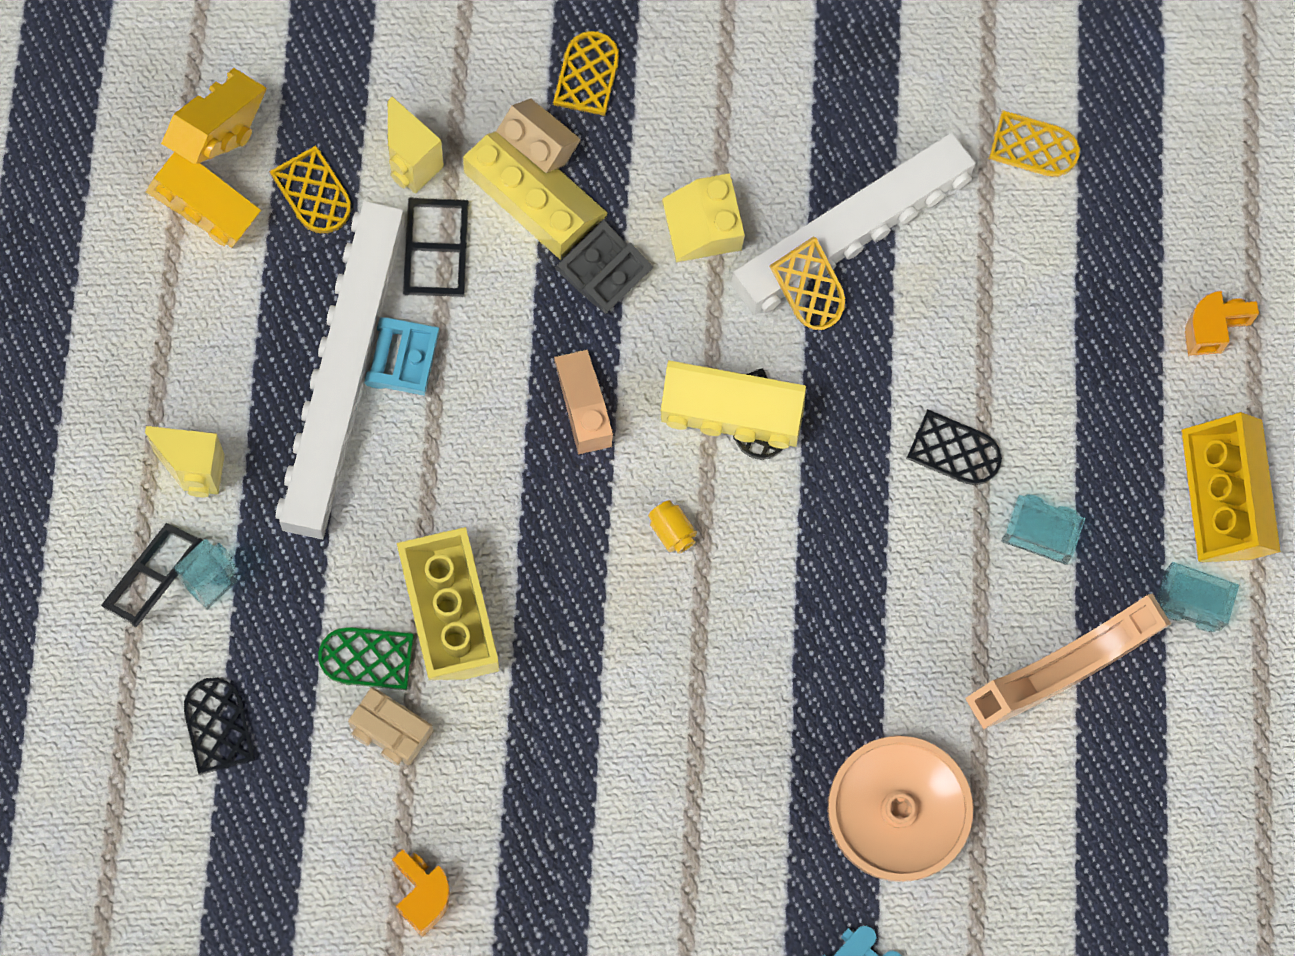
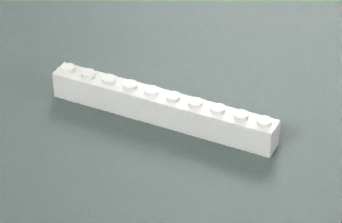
(341, 372)

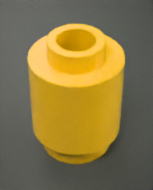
(672, 527)

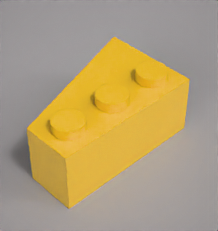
(216, 122)
(203, 199)

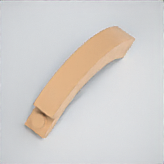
(1069, 665)

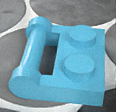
(413, 357)

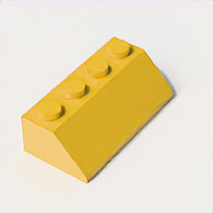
(1230, 489)

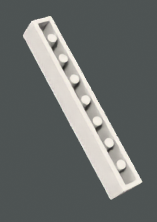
(859, 220)

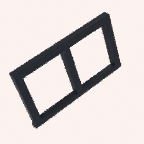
(436, 247)
(139, 566)

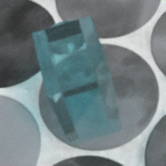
(1043, 528)
(207, 573)
(1196, 597)

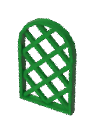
(346, 643)

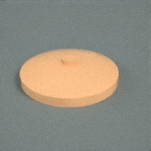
(900, 809)

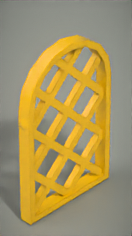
(589, 65)
(1043, 148)
(298, 211)
(812, 242)

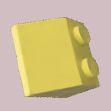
(412, 148)
(704, 218)
(190, 457)

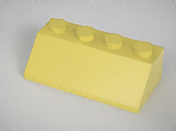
(540, 201)
(732, 404)
(448, 606)

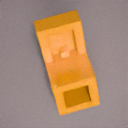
(1208, 323)
(428, 899)

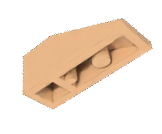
(584, 402)

